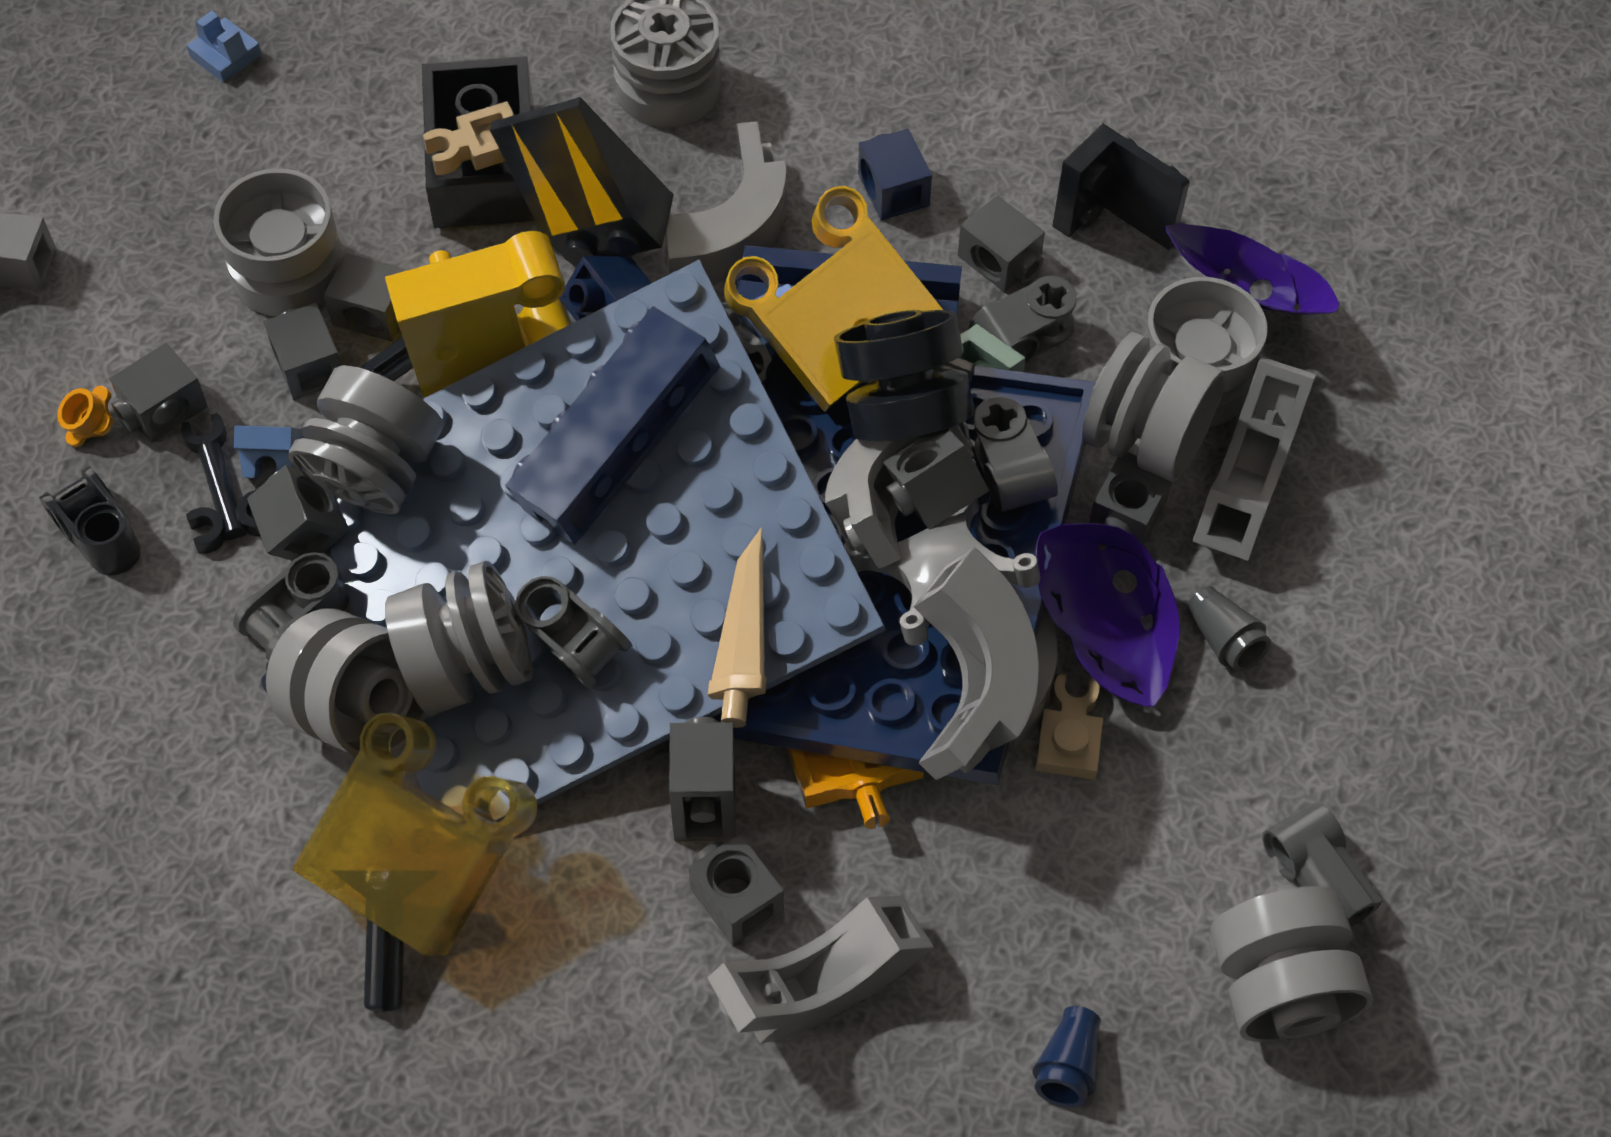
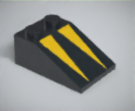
(583, 182)

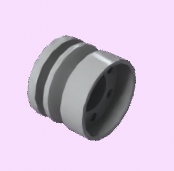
(666, 60)
(1143, 402)
(366, 439)
(446, 643)

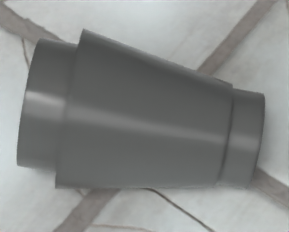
(1230, 631)

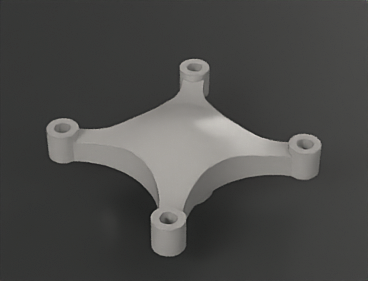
(928, 553)

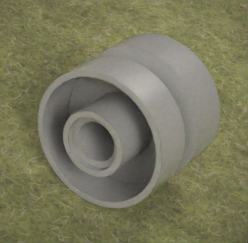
(278, 240)
(1215, 325)
(335, 676)
(1290, 964)

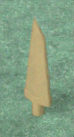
(741, 654)

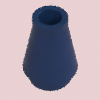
(1069, 1061)

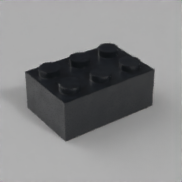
(457, 89)

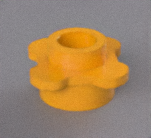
(85, 414)

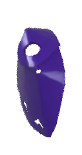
(1293, 282)
(1106, 619)

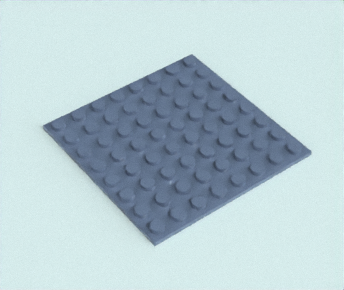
(649, 563)

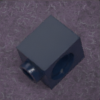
(894, 174)

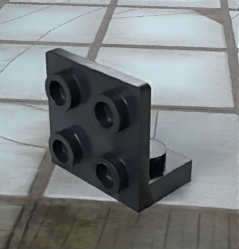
(1125, 180)

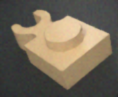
(469, 142)
(1070, 737)

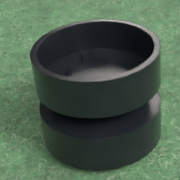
(907, 390)

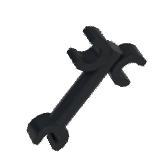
(231, 517)

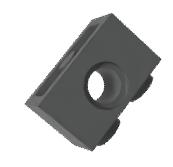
(702, 780)

